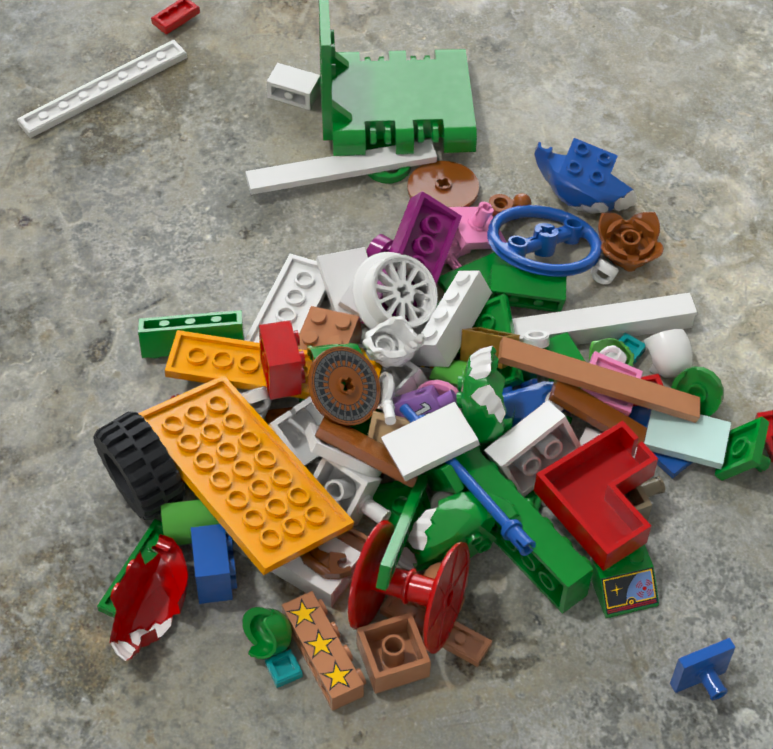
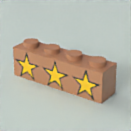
(323, 651)

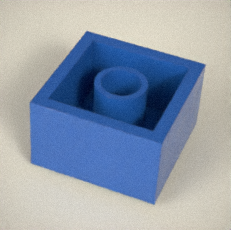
(213, 563)

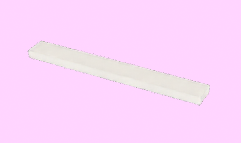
(101, 88)
(337, 167)

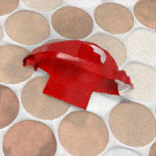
(148, 598)

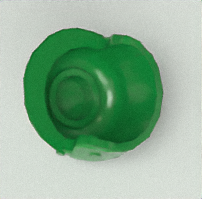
(267, 631)

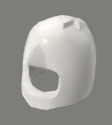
(669, 352)

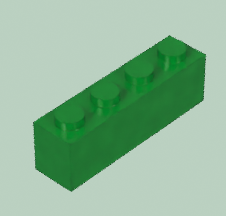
(158, 333)

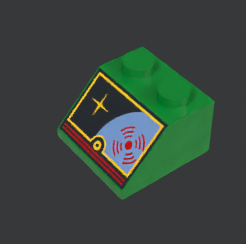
(626, 584)

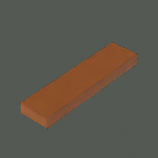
(592, 409)

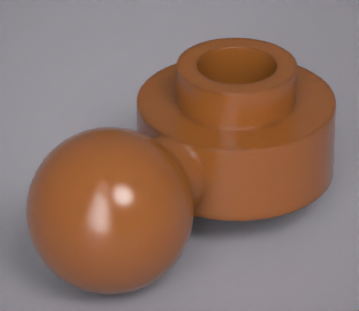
(502, 202)

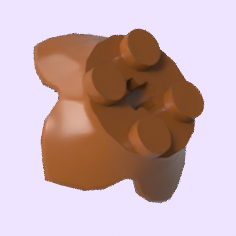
(630, 241)

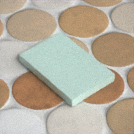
(695, 442)

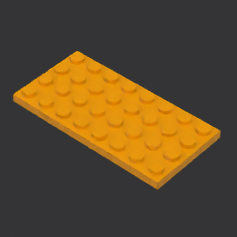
(246, 475)

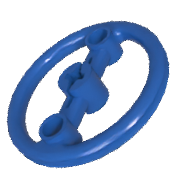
(544, 240)

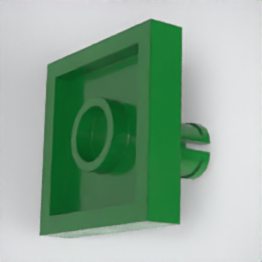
(745, 449)

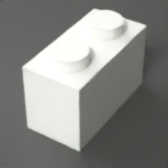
(293, 86)

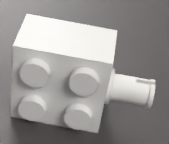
(351, 491)

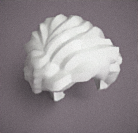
(392, 342)

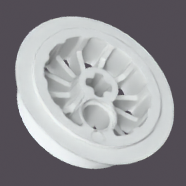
(397, 290)

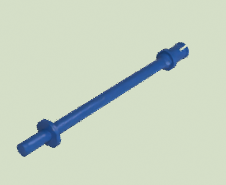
(511, 529)

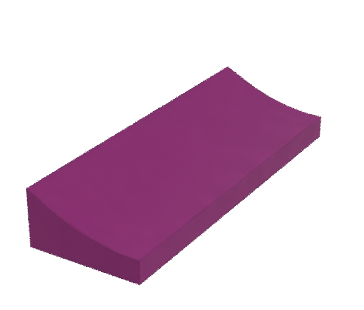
(425, 235)

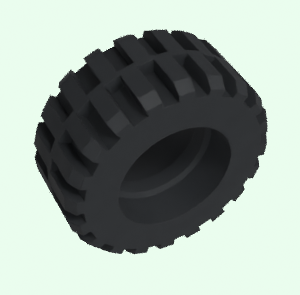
(139, 464)

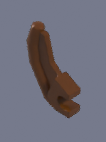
(327, 564)

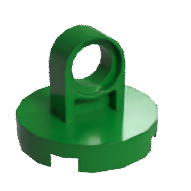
(704, 384)

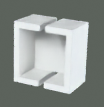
(292, 427)

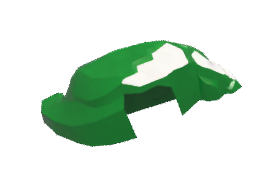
(482, 397)
(453, 521)

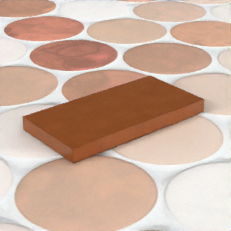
(360, 447)

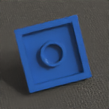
(704, 667)

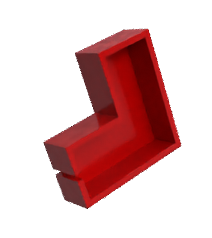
(589, 493)

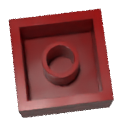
(281, 359)

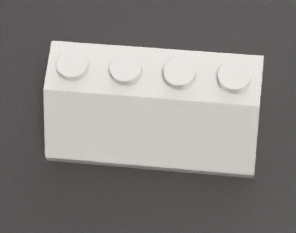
(455, 312)

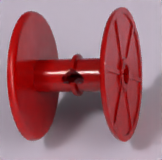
(440, 595)

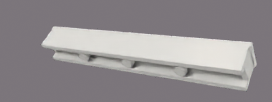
(613, 320)

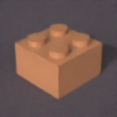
(329, 327)
(393, 652)

